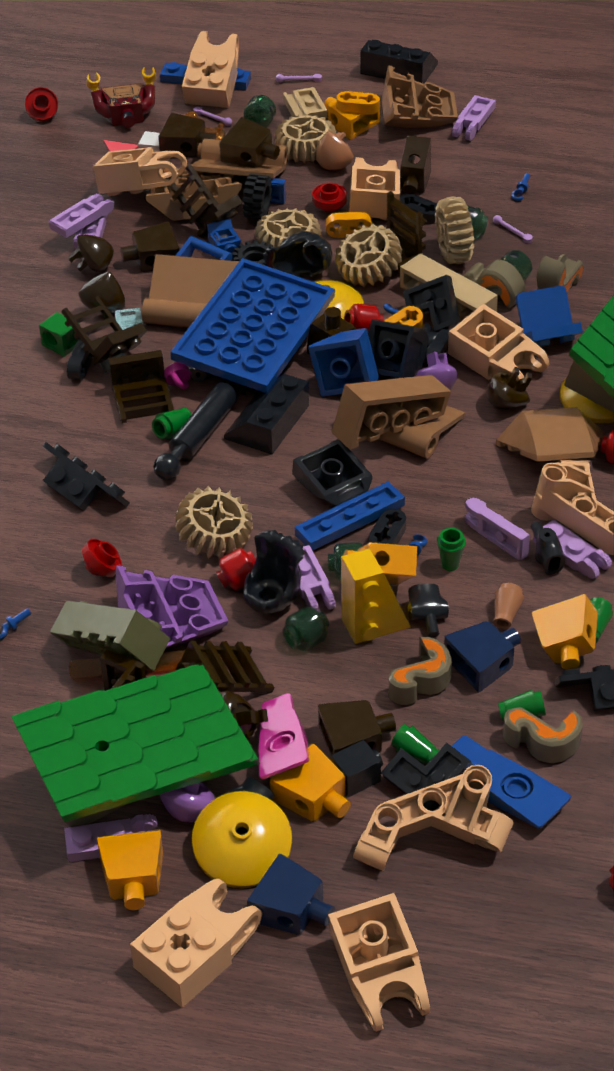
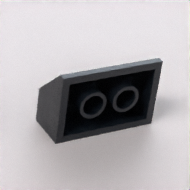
(377, 56)
(271, 415)

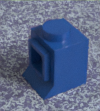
(223, 235)

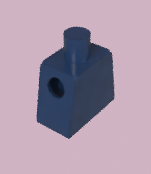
(482, 653)
(290, 897)

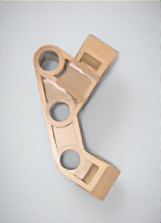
(568, 496)
(460, 814)

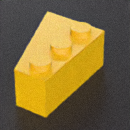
(368, 599)

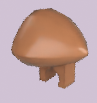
(333, 151)

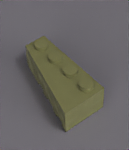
(110, 628)

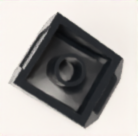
(397, 348)
(332, 473)

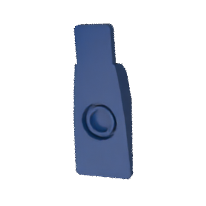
(514, 786)

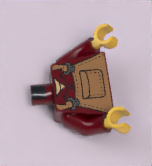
(124, 103)

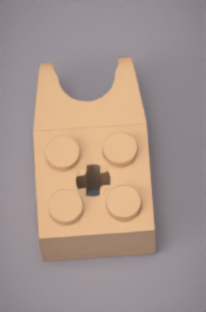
(211, 72)
(136, 170)
(371, 185)
(494, 345)
(193, 942)
(378, 956)

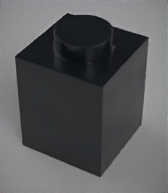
(360, 767)

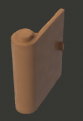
(211, 162)
(182, 288)
(424, 437)

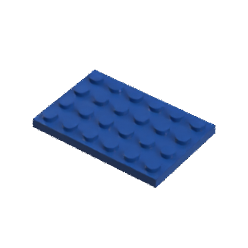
(253, 325)

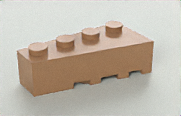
(387, 406)

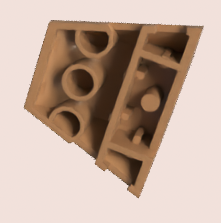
(416, 104)
(220, 188)
(552, 435)

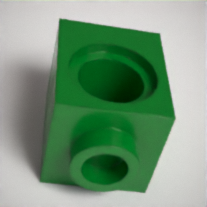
(57, 335)

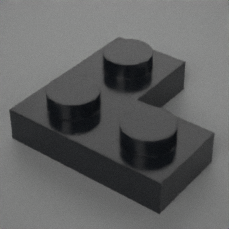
(437, 298)
(411, 775)

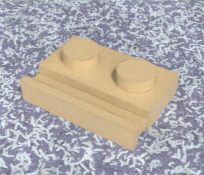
(305, 102)

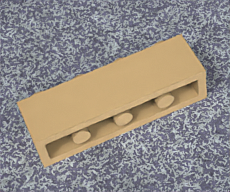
(467, 293)

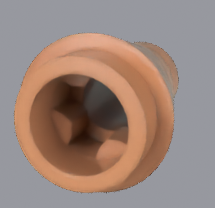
(507, 603)

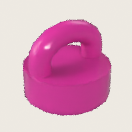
(178, 375)

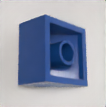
(343, 360)

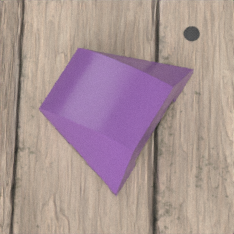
(179, 604)

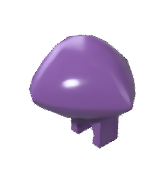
(440, 369)
(187, 801)

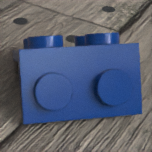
(547, 316)

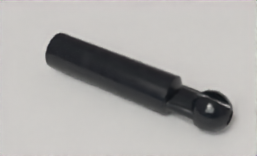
(196, 430)

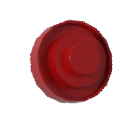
(41, 104)
(329, 197)
(101, 558)

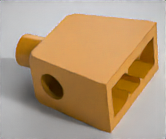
(351, 123)
(395, 560)
(567, 630)
(312, 787)
(132, 866)

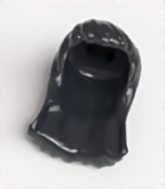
(300, 254)
(275, 574)

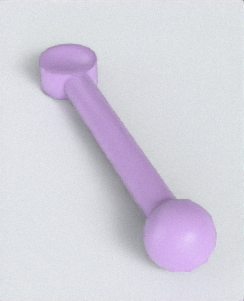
(316, 78)
(227, 121)
(527, 238)

